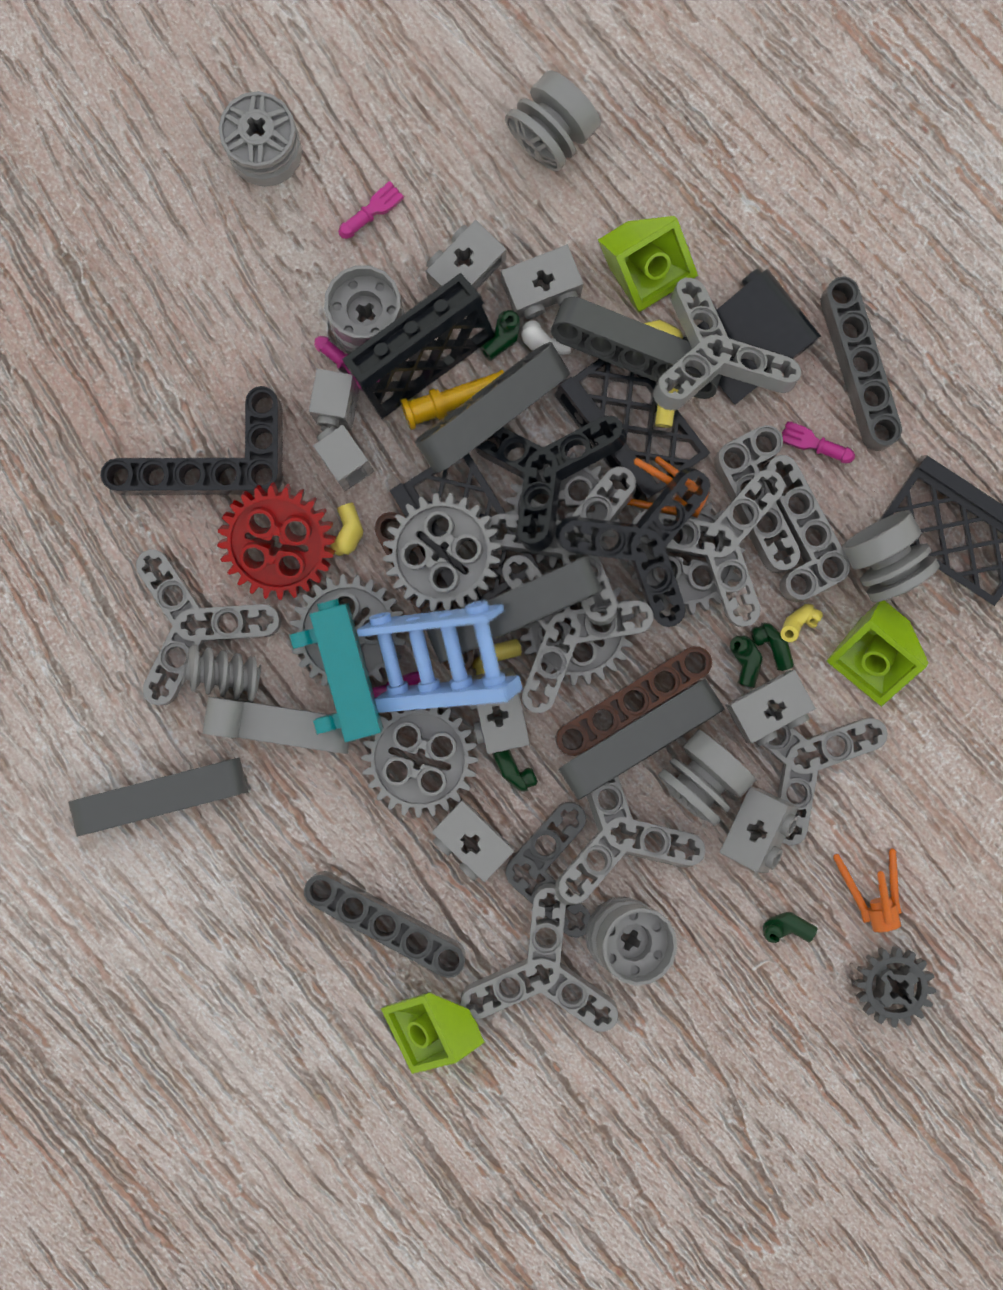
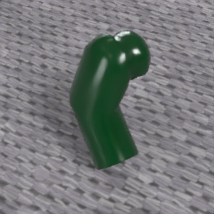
(505, 335)
(781, 652)
(749, 658)
(511, 773)
(786, 924)

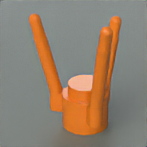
(666, 479)
(883, 910)

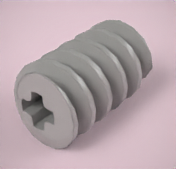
(221, 672)

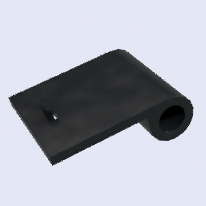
(764, 318)

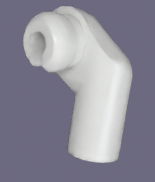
(535, 337)

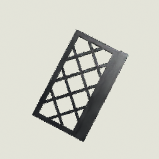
(413, 334)
(584, 410)
(407, 494)
(969, 499)

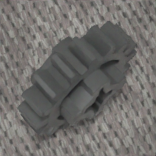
(906, 978)

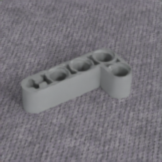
(733, 478)
(798, 524)
(269, 724)

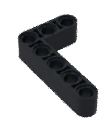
(211, 468)

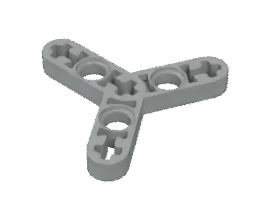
(716, 339)
(556, 550)
(731, 554)
(182, 614)
(582, 633)
(807, 776)
(612, 852)
(552, 987)

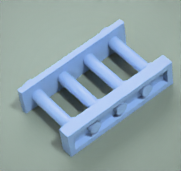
(431, 692)

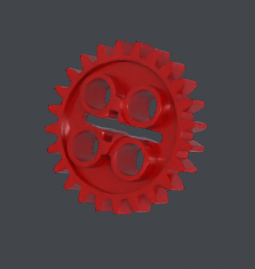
(281, 510)

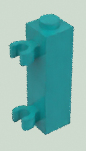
(345, 672)

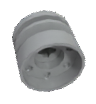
(553, 120)
(264, 158)
(359, 294)
(893, 562)
(706, 777)
(644, 954)

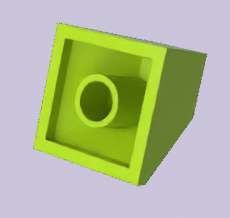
(648, 258)
(880, 653)
(432, 1031)

